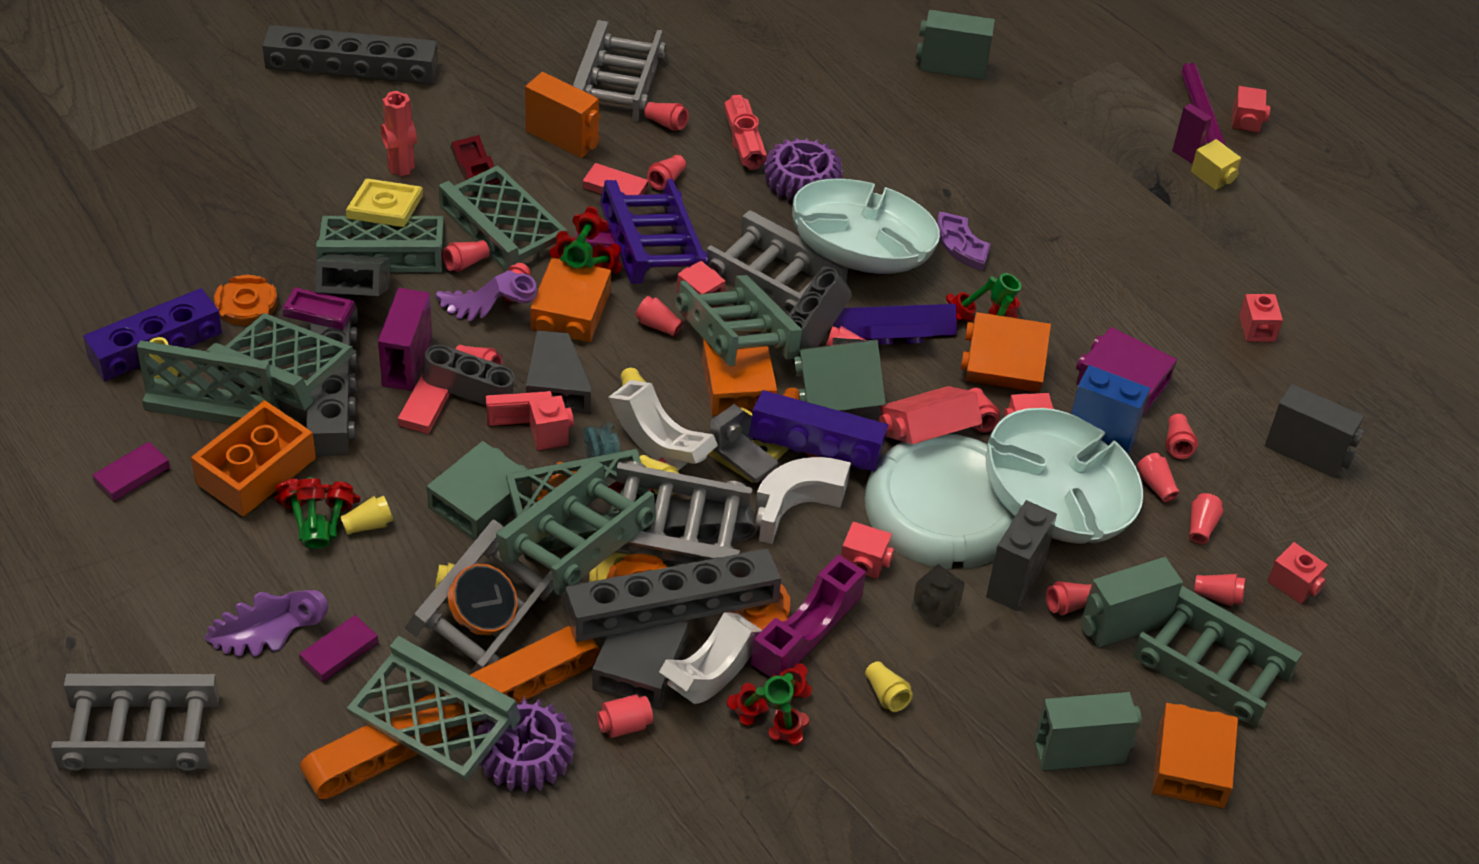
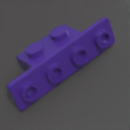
(892, 322)

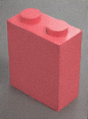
(931, 414)

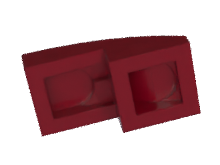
(472, 158)

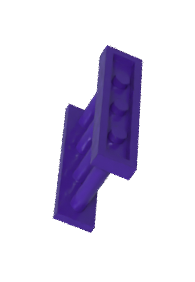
(623, 230)

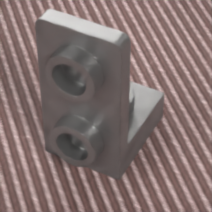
(738, 448)

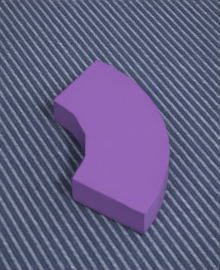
(960, 242)

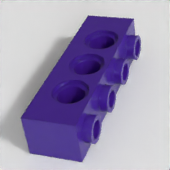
(179, 321)

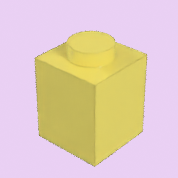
(1216, 164)

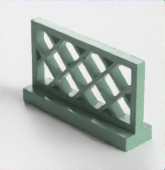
(482, 226)
(406, 254)
(287, 383)
(203, 399)
(575, 525)
(457, 687)

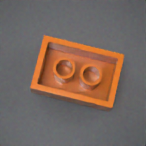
(253, 458)

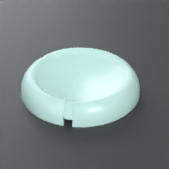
(864, 228)
(1066, 469)
(938, 502)

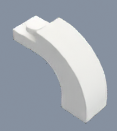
(654, 430)
(798, 482)
(715, 662)

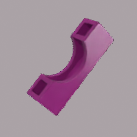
(831, 597)

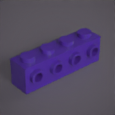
(817, 430)

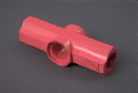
(745, 132)
(398, 133)

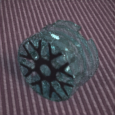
(601, 440)

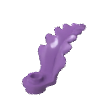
(508, 284)
(266, 622)

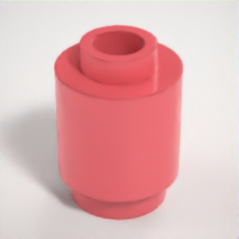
(625, 715)

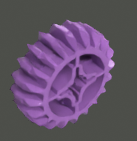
(798, 164)
(539, 758)

